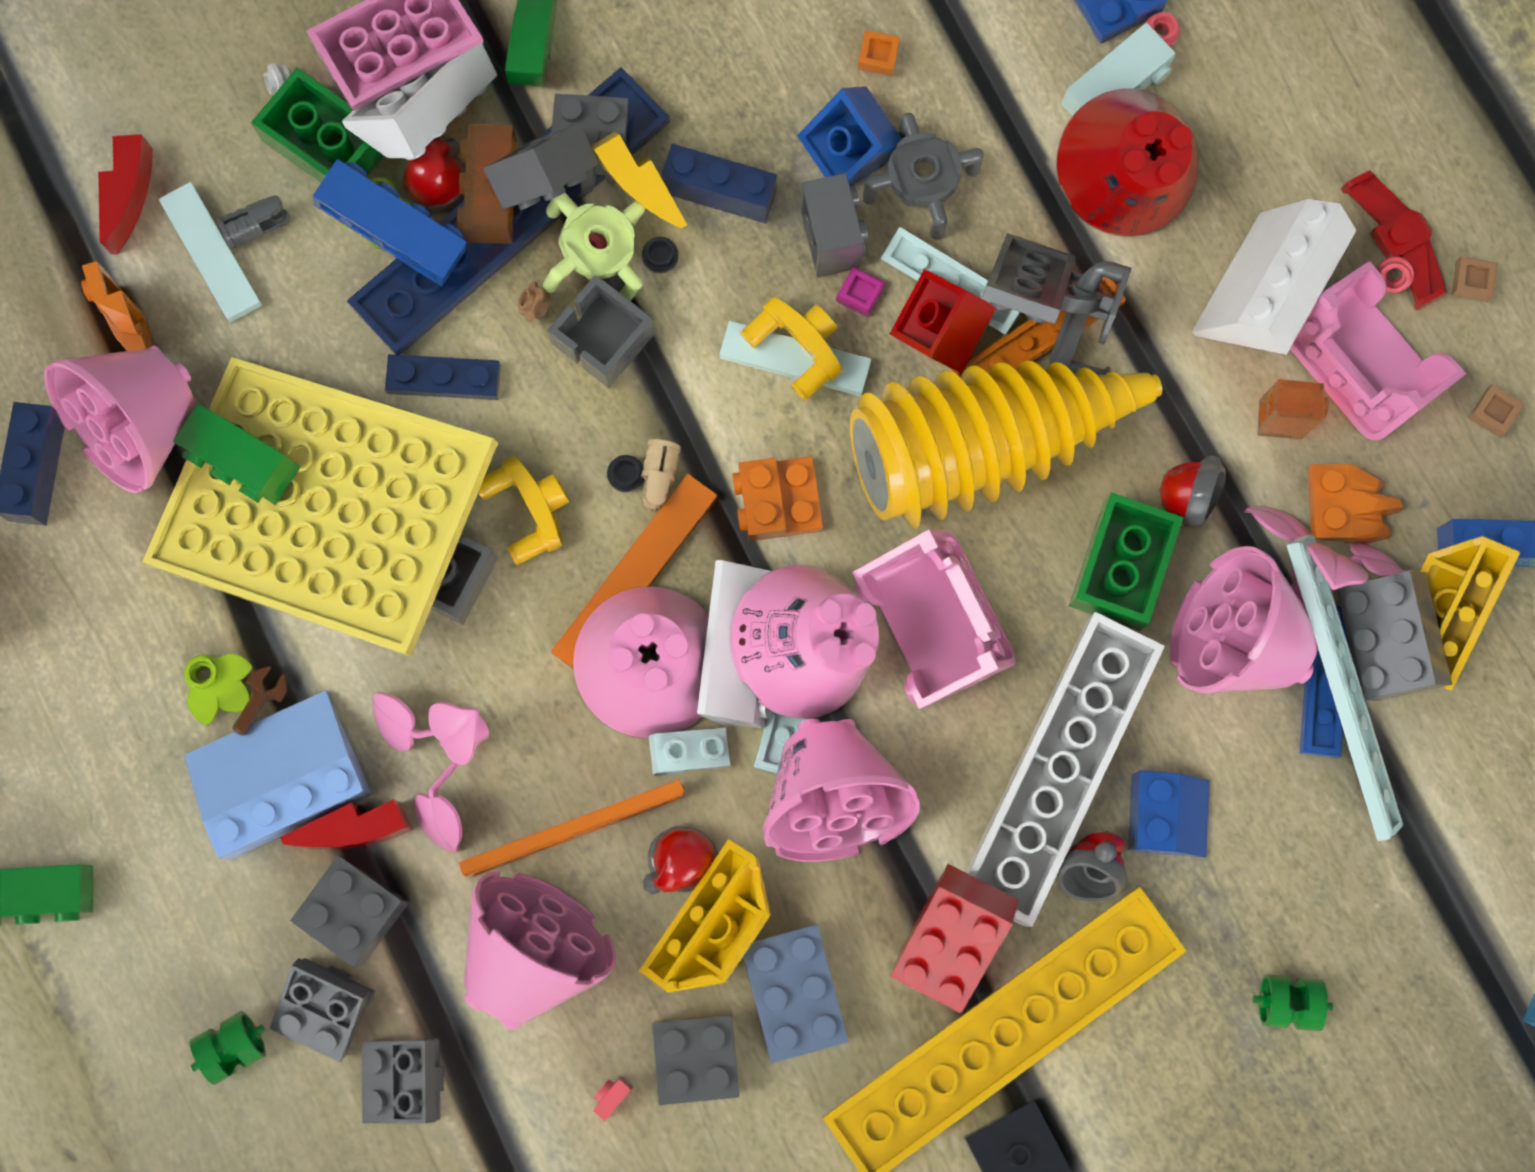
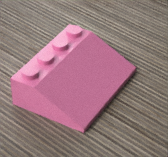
(390, 44)

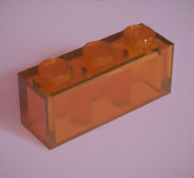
(482, 213)

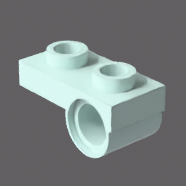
(688, 751)

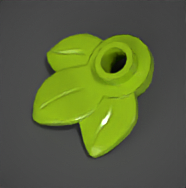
(221, 690)

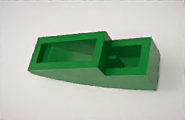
(530, 42)

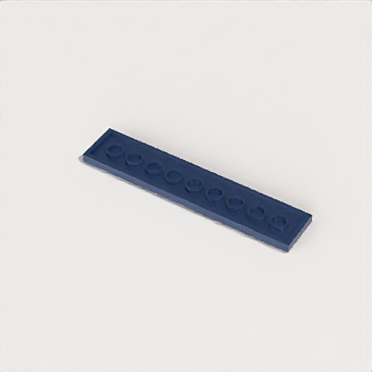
(405, 304)

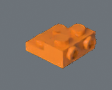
(778, 498)

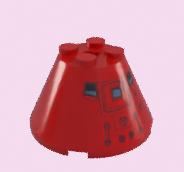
(1127, 162)

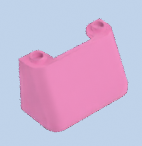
(1366, 360)
(936, 616)

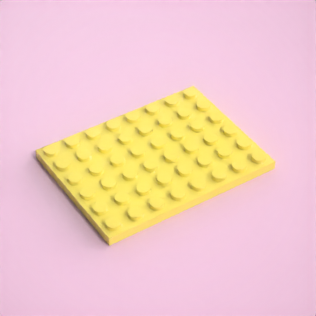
(358, 527)

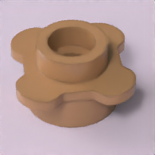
(534, 302)

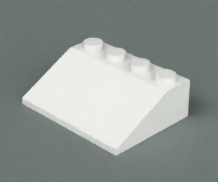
(1277, 276)

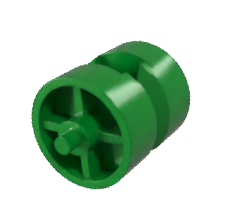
(1298, 1003)
(222, 1050)

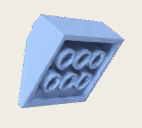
(275, 776)

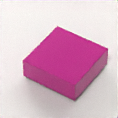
(860, 292)

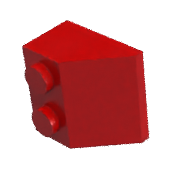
(942, 321)

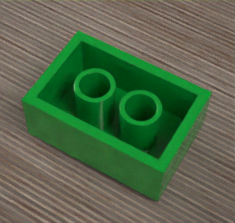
(308, 129)
(1126, 561)

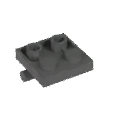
(320, 1008)
(401, 1081)

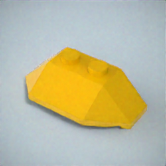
(1464, 590)
(712, 925)

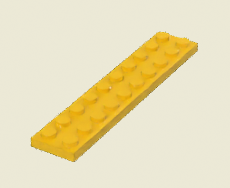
(1004, 1034)

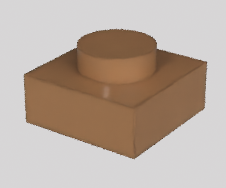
(1474, 279)
(1496, 411)

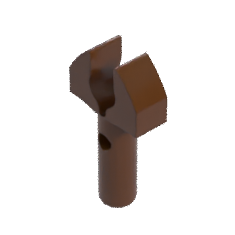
(258, 699)

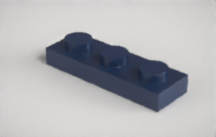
(442, 377)

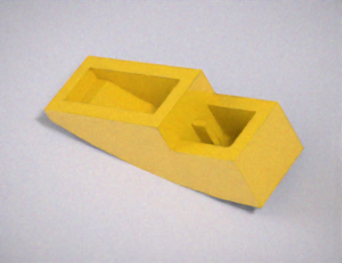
(637, 178)

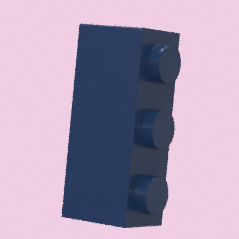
(719, 183)
(30, 463)

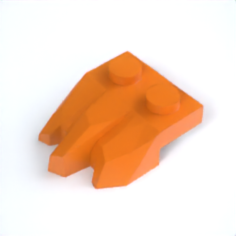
(120, 312)
(1348, 504)

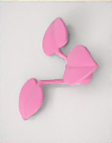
(1336, 568)
(458, 732)

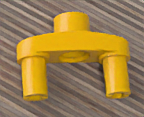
(809, 331)
(540, 497)

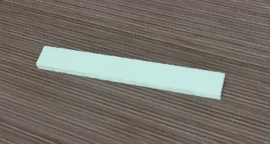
(1346, 690)

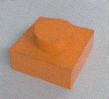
(878, 53)

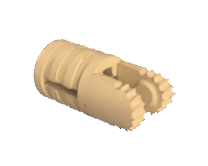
(656, 481)

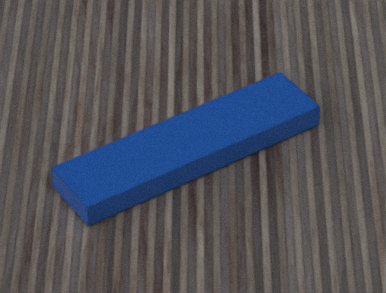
(1320, 719)

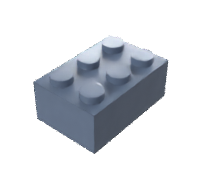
(794, 994)

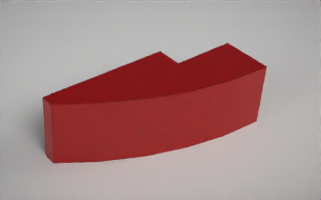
(123, 190)
(351, 828)

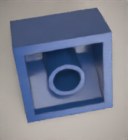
(850, 135)
(1168, 814)

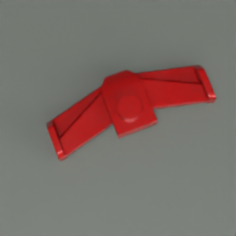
(1400, 234)

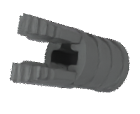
(253, 221)

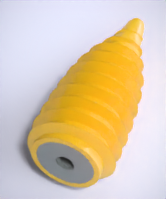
(981, 429)

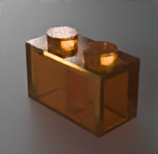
(1291, 409)

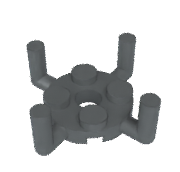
(919, 190)

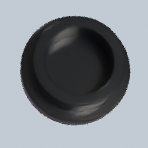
(660, 255)
(625, 473)

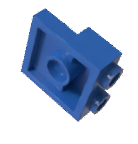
(1114, 17)

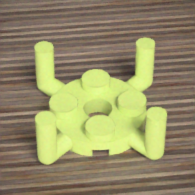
(586, 259)

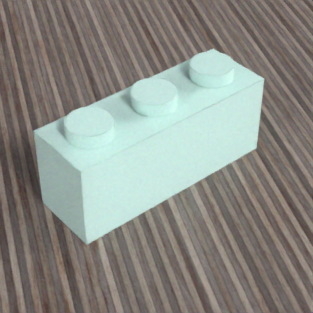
(1132, 65)

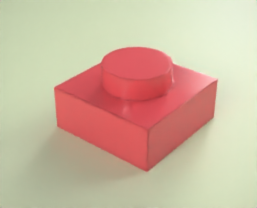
(610, 1097)

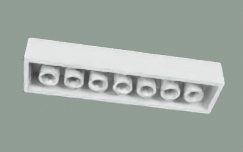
(1064, 763)

